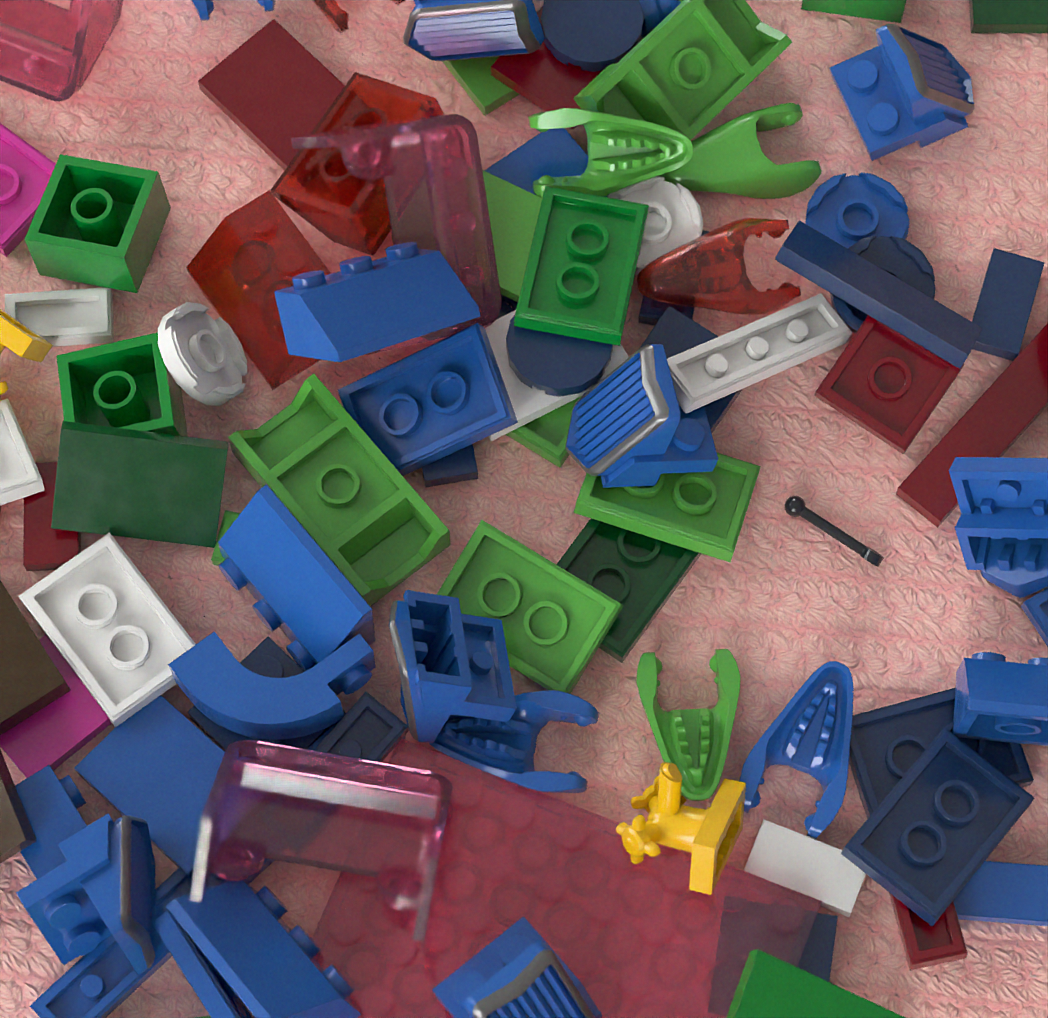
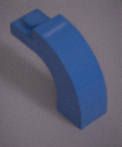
(268, 705)

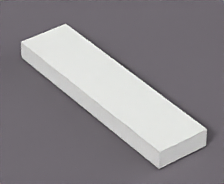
(756, 352)

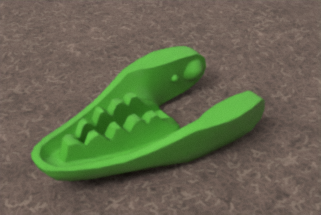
(619, 150)
(733, 161)
(693, 737)

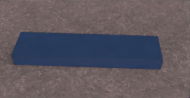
(879, 294)

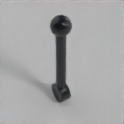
(796, 507)

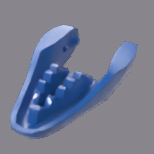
(812, 738)
(510, 746)

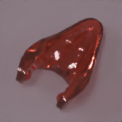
(713, 272)

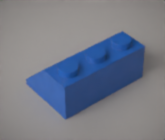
(372, 304)
(292, 581)
(1002, 699)
(261, 955)

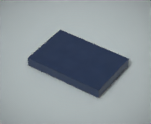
(895, 736)
(937, 826)

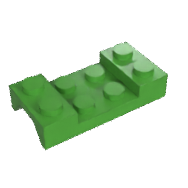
(687, 66)
(342, 491)

